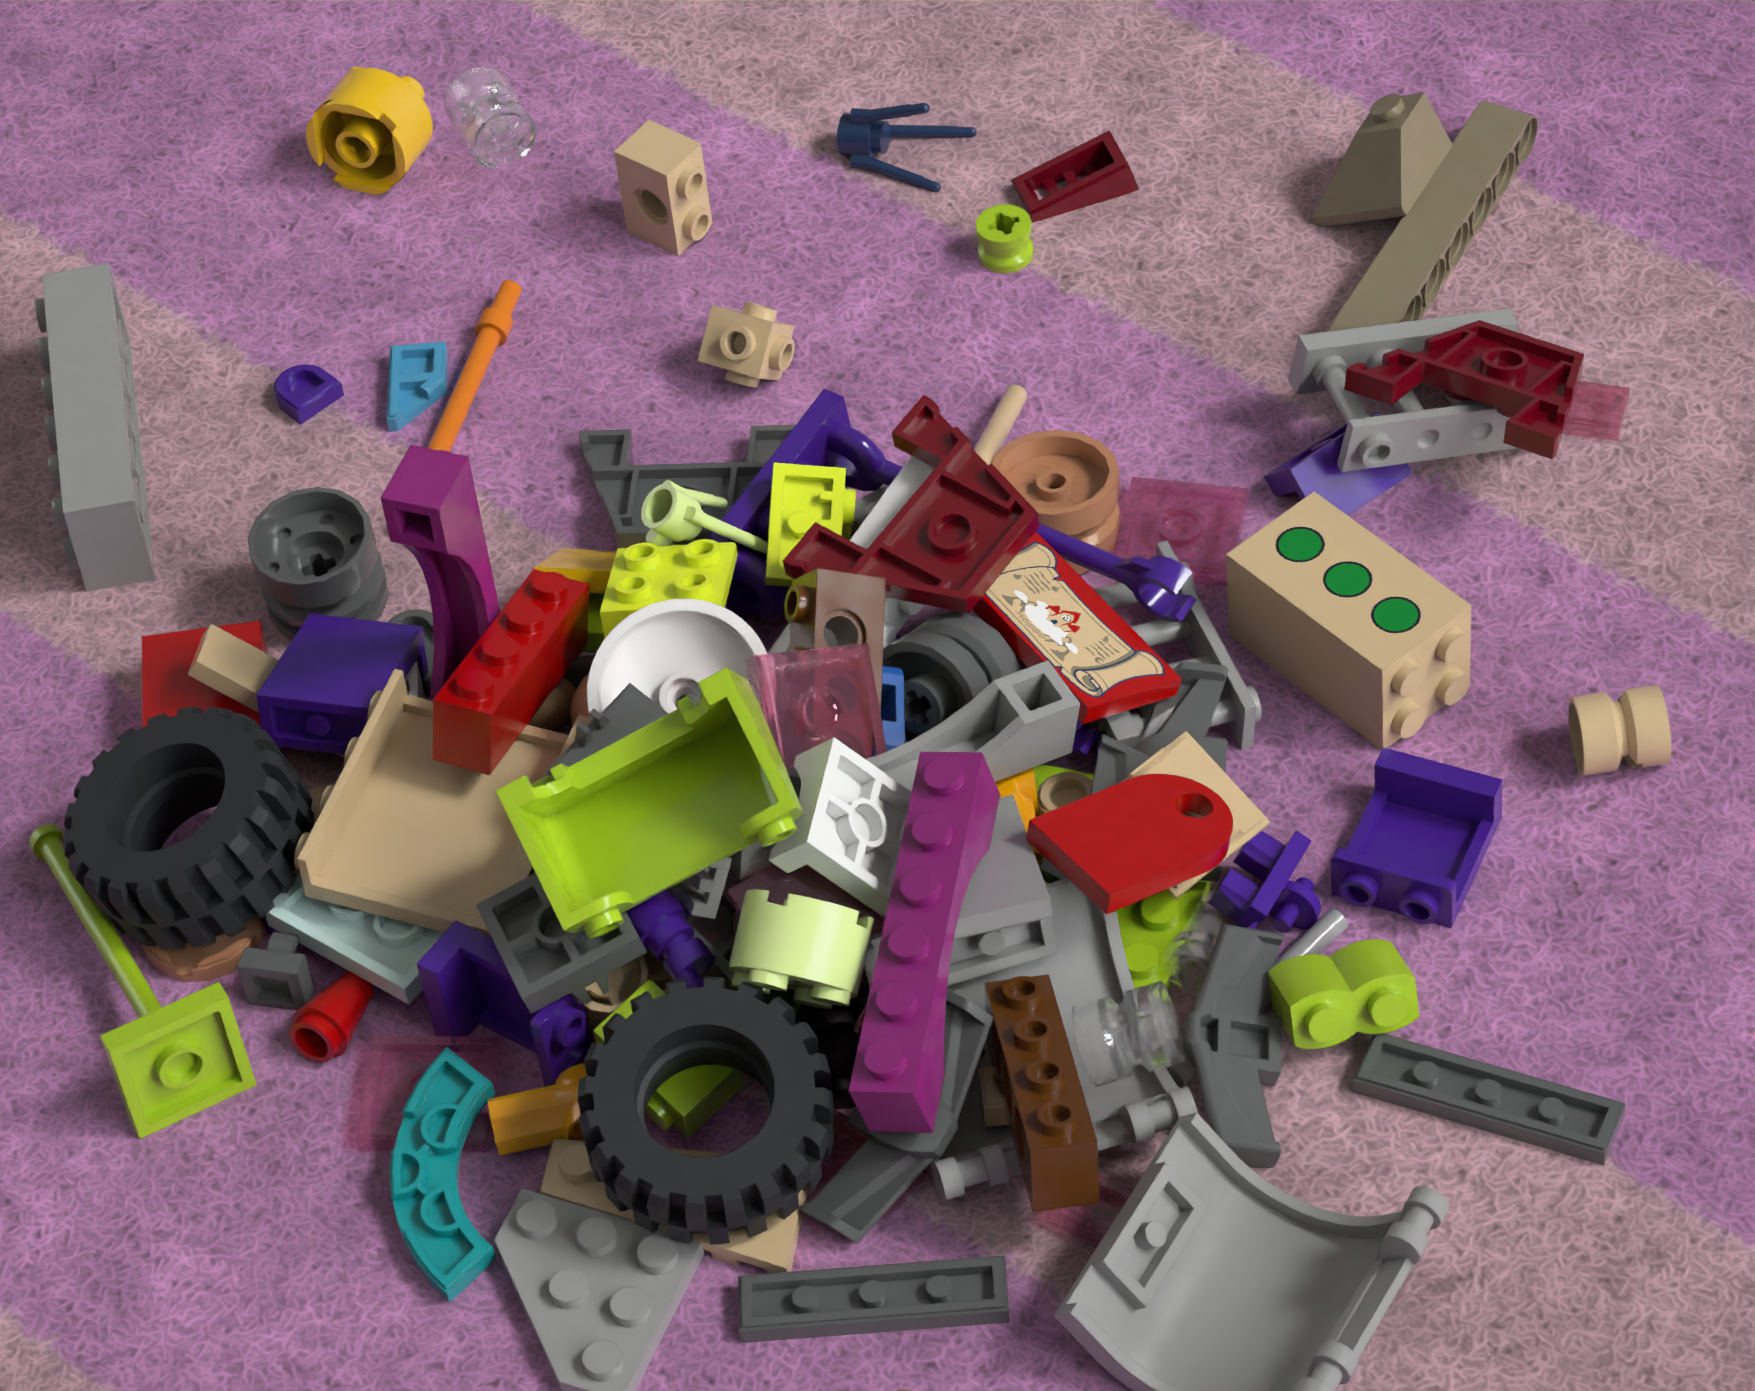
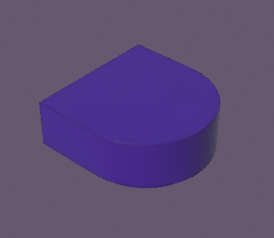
(306, 391)

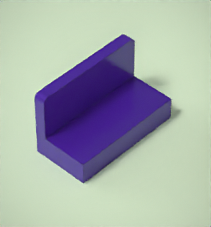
(1318, 471)

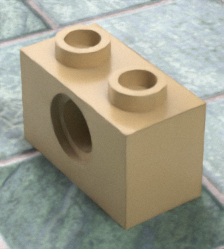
(663, 187)

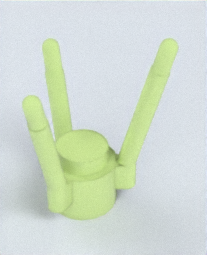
(677, 516)

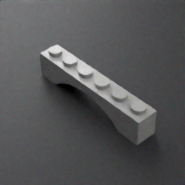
(1012, 722)

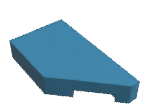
(415, 380)

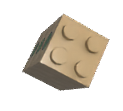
(1349, 620)

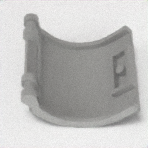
(1085, 962)
(1235, 1281)

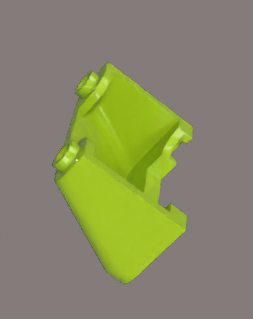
(654, 806)

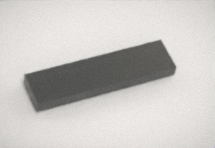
(1489, 1098)
(873, 1299)

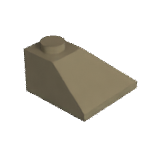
(1386, 162)

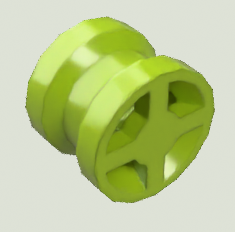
(1004, 238)

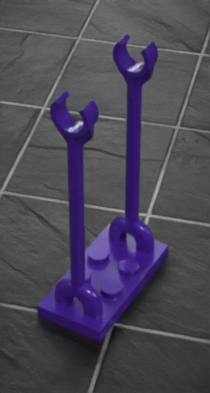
(828, 440)

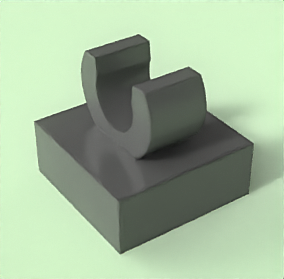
(277, 974)

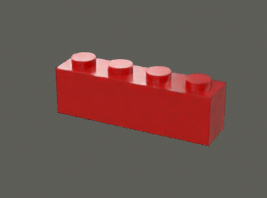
(510, 672)

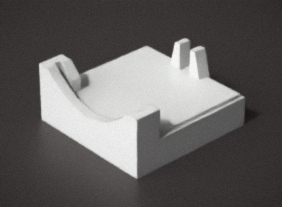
(847, 823)

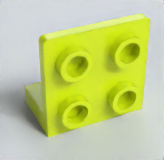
(799, 500)
(662, 573)

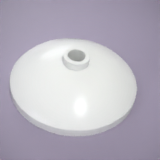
(669, 651)

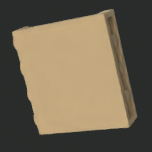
(417, 832)

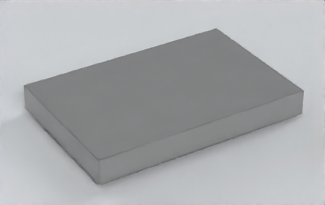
(1007, 881)

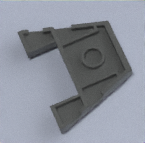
(626, 486)

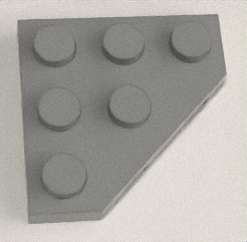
(593, 1288)

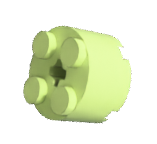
(801, 947)

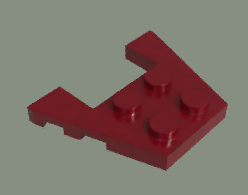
(1492, 365)
(946, 537)

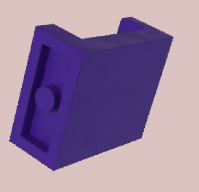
(328, 677)
(1419, 839)
(471, 986)

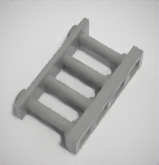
(1413, 432)
(1238, 704)

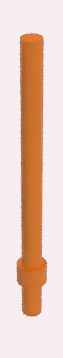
(490, 331)

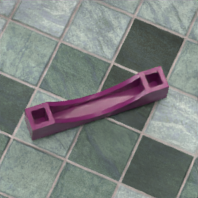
(437, 518)
(902, 1033)

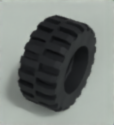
(156, 784)
(695, 1030)

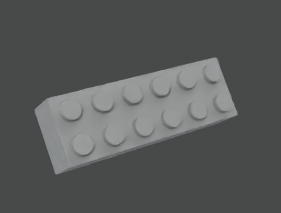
(94, 428)

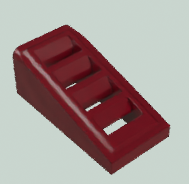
(1098, 158)

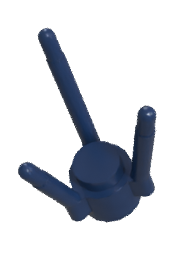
(865, 135)

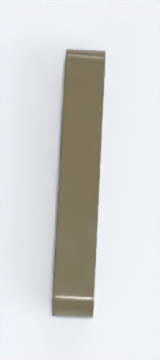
(1443, 219)

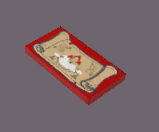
(1058, 617)

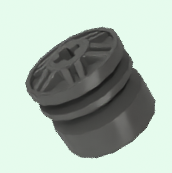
(317, 557)

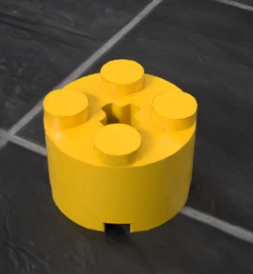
(370, 129)

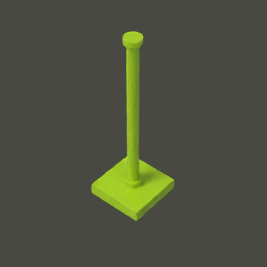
(171, 1055)

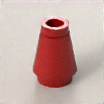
(331, 1018)

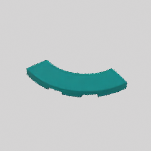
(427, 1170)

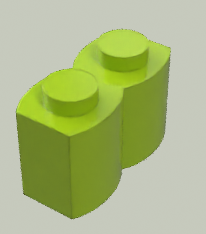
(1352, 991)

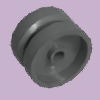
(946, 667)

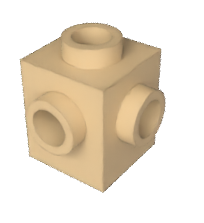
(747, 343)

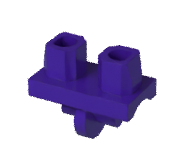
(1286, 900)

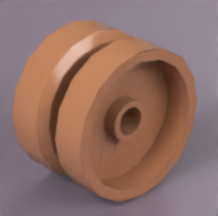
(1068, 483)

